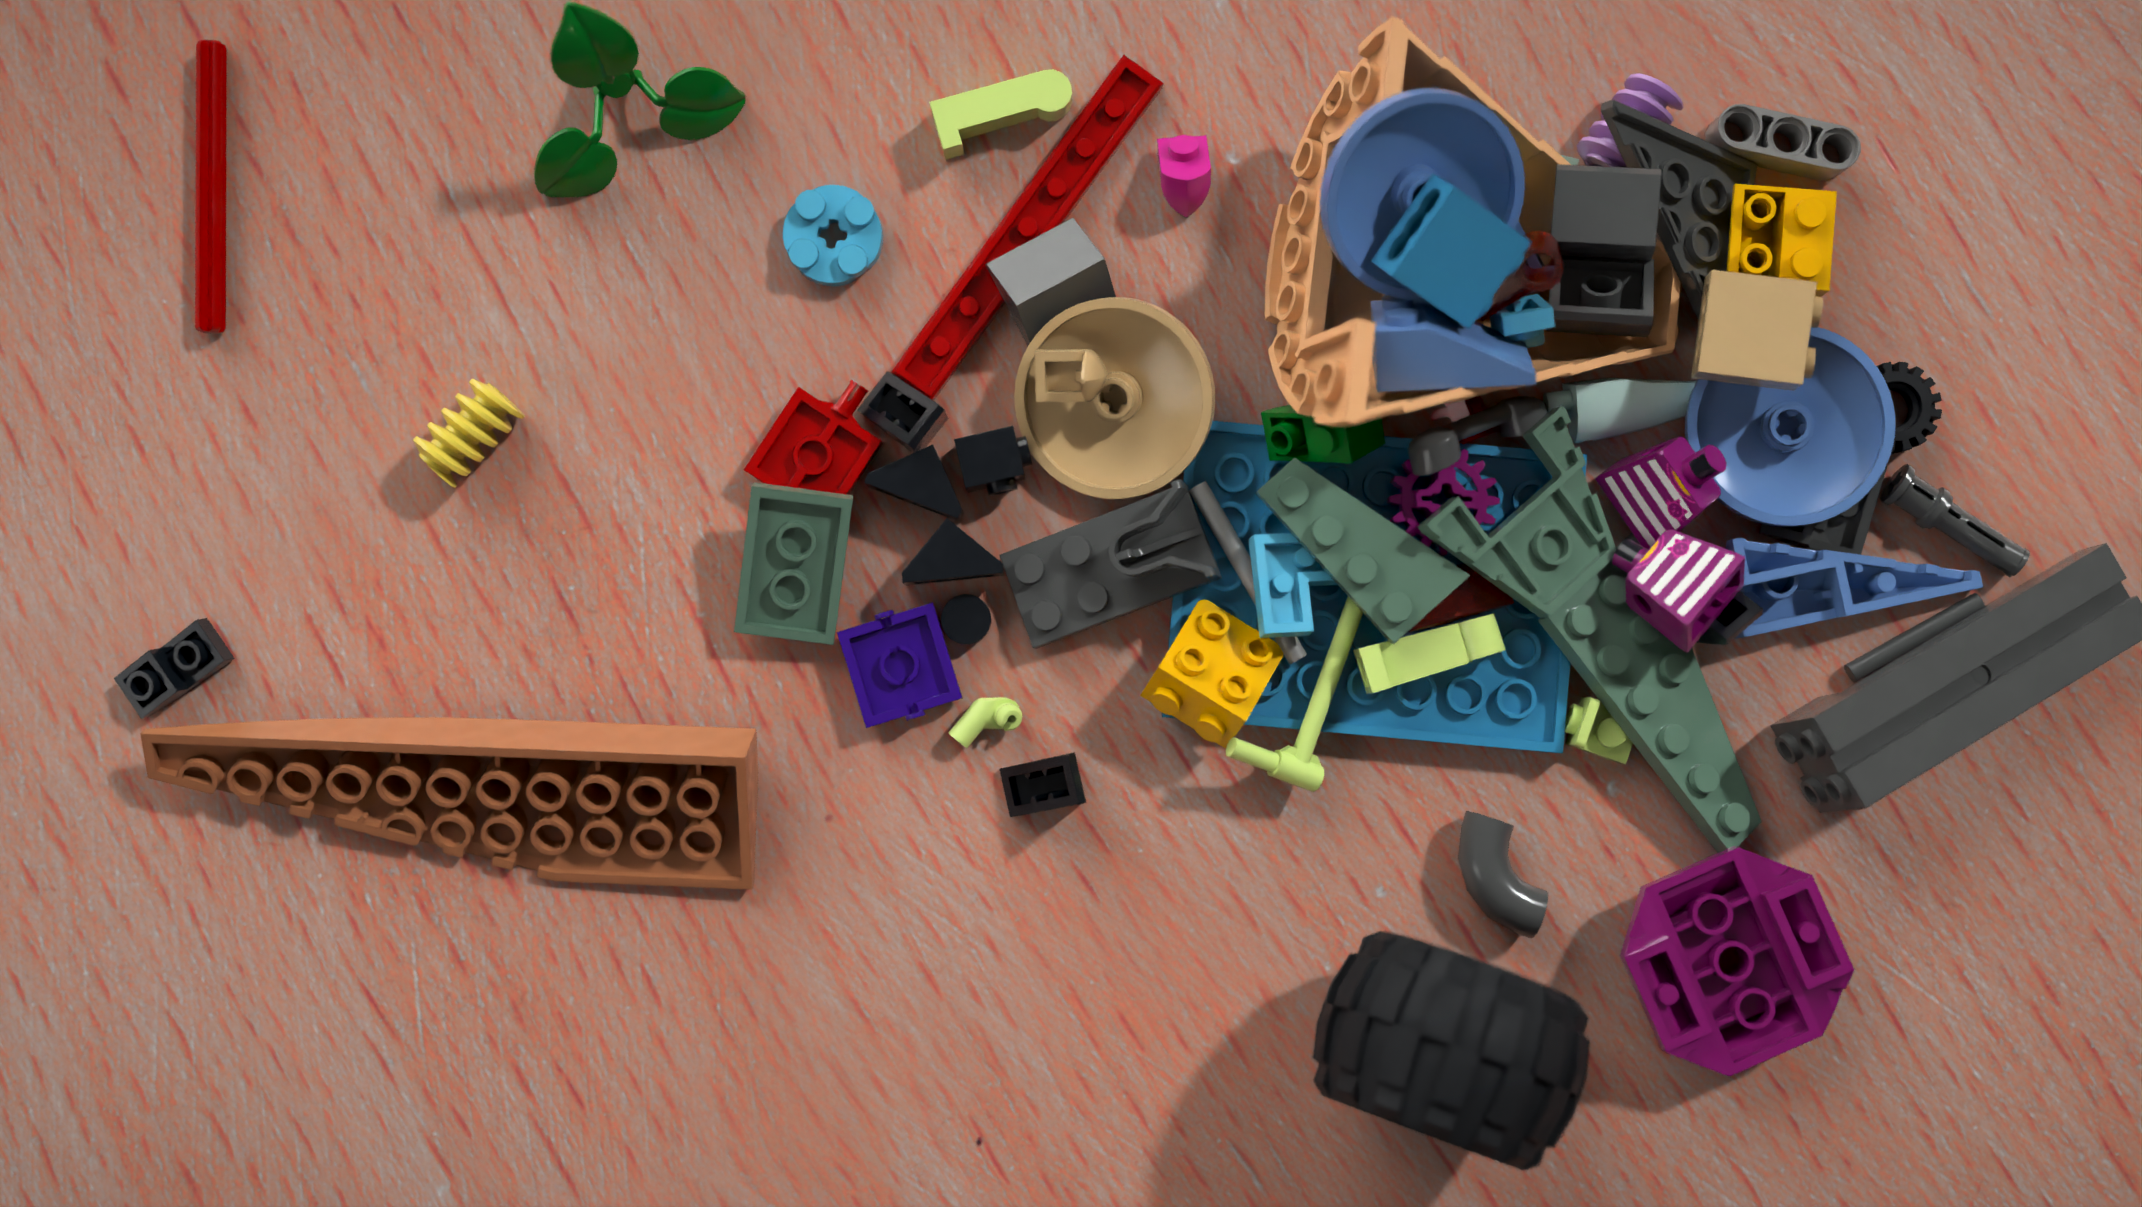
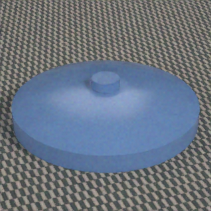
(1390, 158)
(1800, 450)

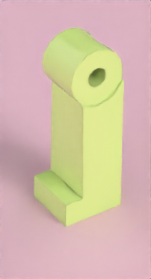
(1000, 105)
(1427, 653)

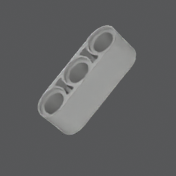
(1803, 133)

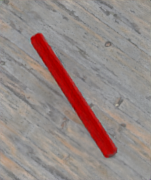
(210, 187)

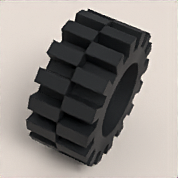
(1919, 401)

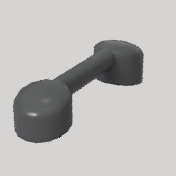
(1440, 445)

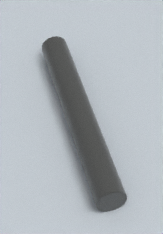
(1912, 638)

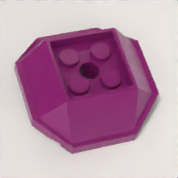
(1785, 970)

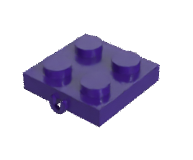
(899, 665)

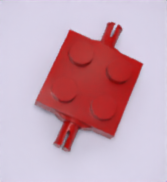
(816, 444)

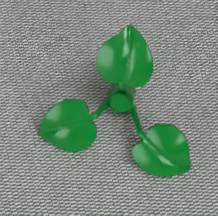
(601, 54)

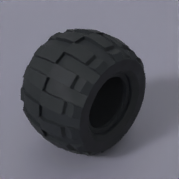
(1452, 1048)

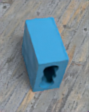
(1451, 251)

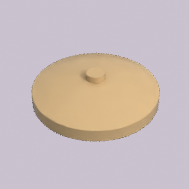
(1143, 420)

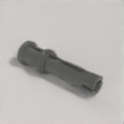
(1936, 509)

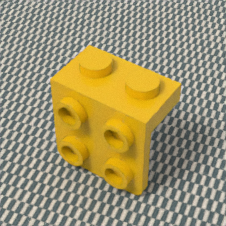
(1213, 673)

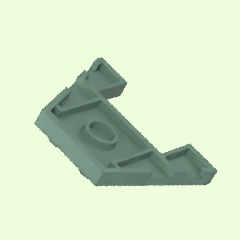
(1548, 542)

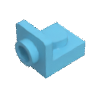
(1525, 320)

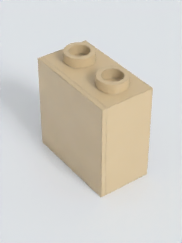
(1756, 330)

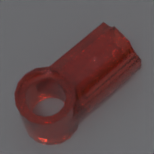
(1530, 279)

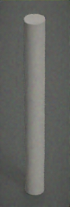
(1237, 556)

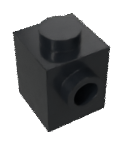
(993, 460)

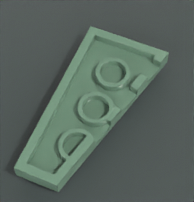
(1369, 557)

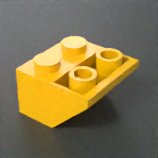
(1782, 233)

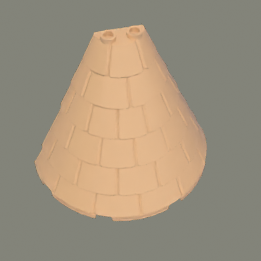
(1326, 312)

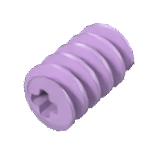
(1640, 93)

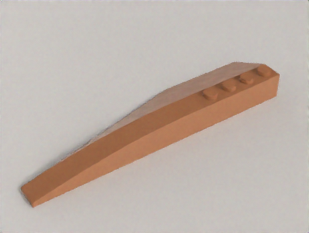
(517, 791)

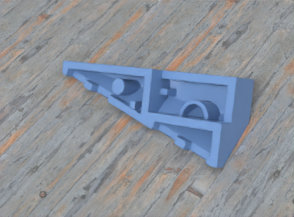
(1821, 585)

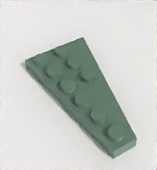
(1658, 703)

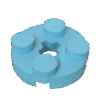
(809, 251)

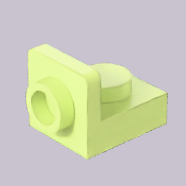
(1596, 731)

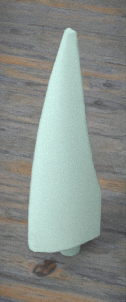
(1619, 405)

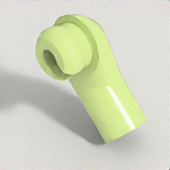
(986, 714)

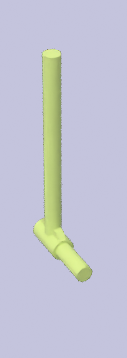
(1297, 763)

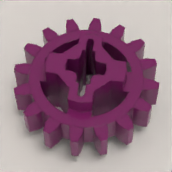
(1412, 500)

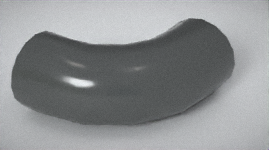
(1493, 881)

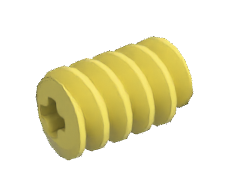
(466, 431)

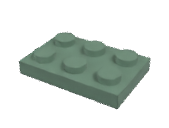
(793, 563)

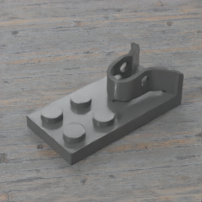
(1110, 566)

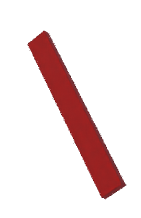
(1040, 207)

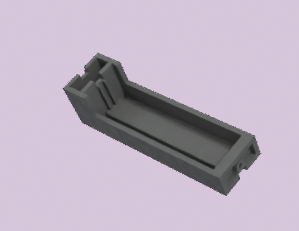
(1961, 683)

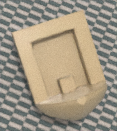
(1068, 375)

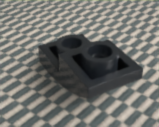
(174, 668)

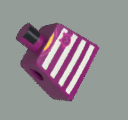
(1663, 487)
(1679, 583)

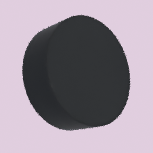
(966, 619)

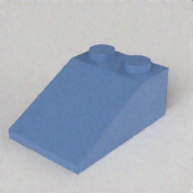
(1429, 350)

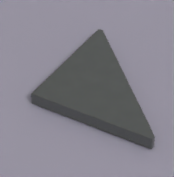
(1693, 190)

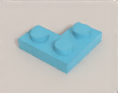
(1281, 584)

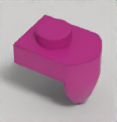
(1184, 171)

